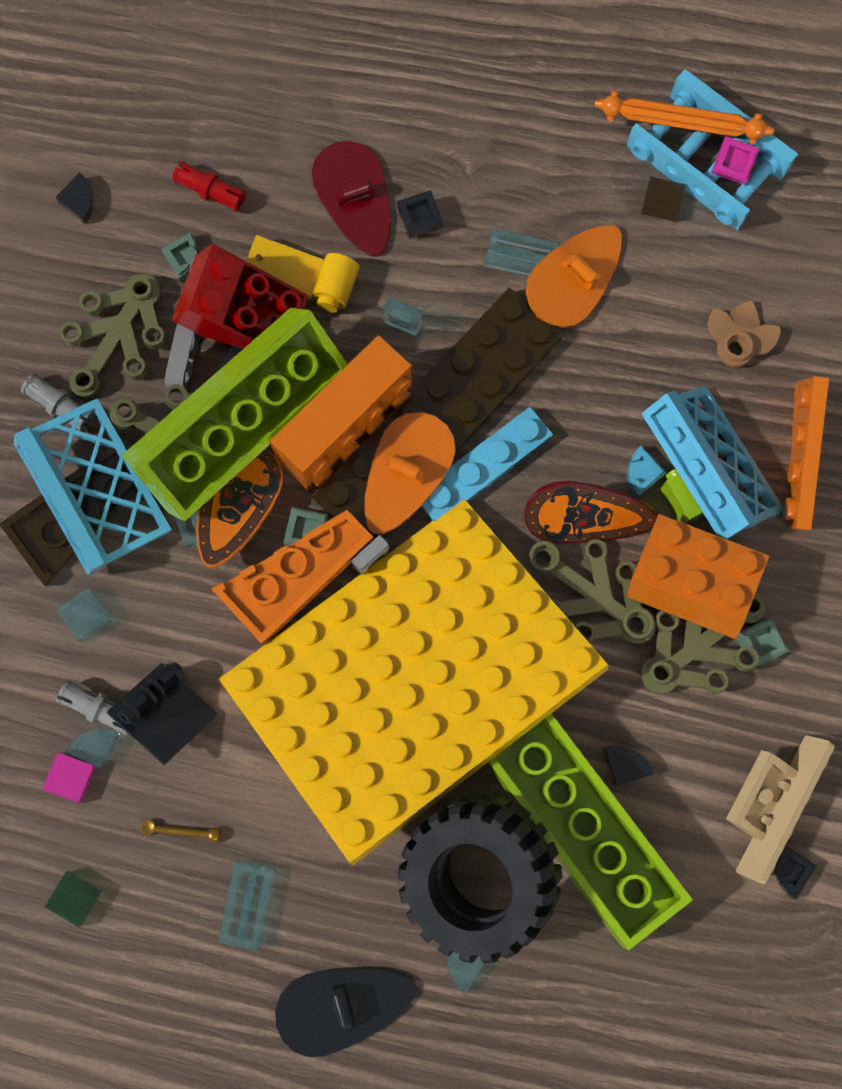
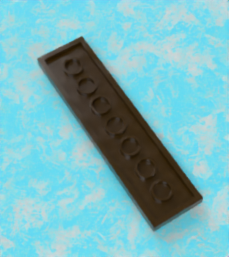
(459, 391)

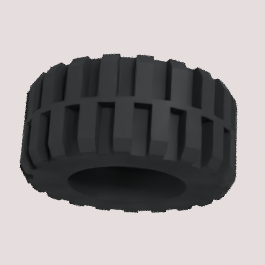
(446, 913)

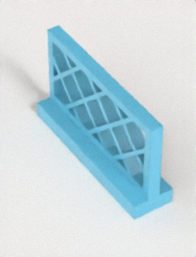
(696, 459)
(61, 499)

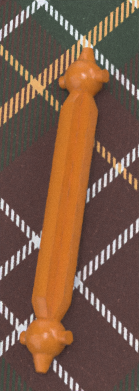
(684, 117)

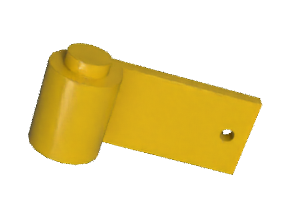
(324, 280)

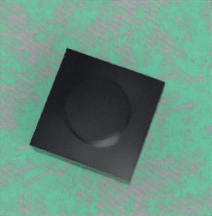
(419, 214)

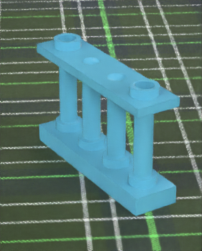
(772, 159)

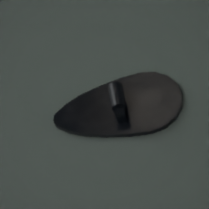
(339, 1008)

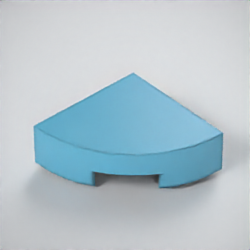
(643, 472)

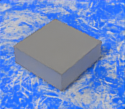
(370, 555)

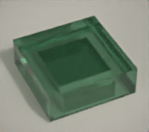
(73, 899)

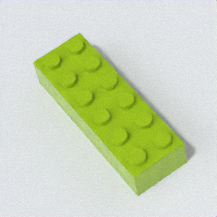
(235, 413)
(592, 833)

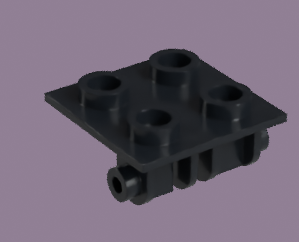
(162, 712)

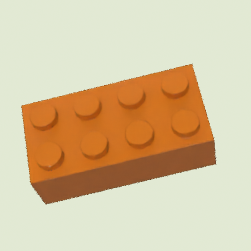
(343, 414)

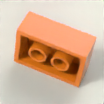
(697, 576)

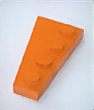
(807, 434)
(283, 584)

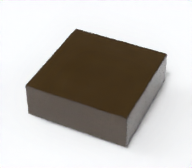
(663, 199)

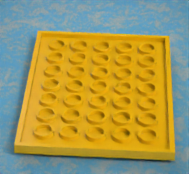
(411, 679)

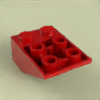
(232, 298)

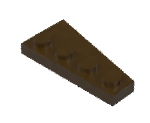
(37, 531)

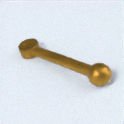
(149, 827)

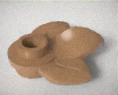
(742, 330)

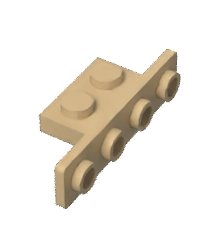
(773, 803)

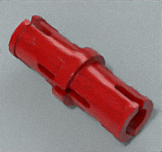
(209, 186)

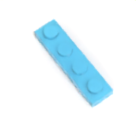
(488, 462)

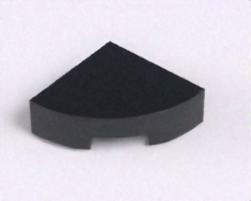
(77, 198)
(626, 764)
(792, 872)

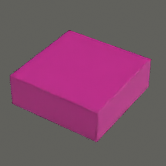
(735, 160)
(69, 777)

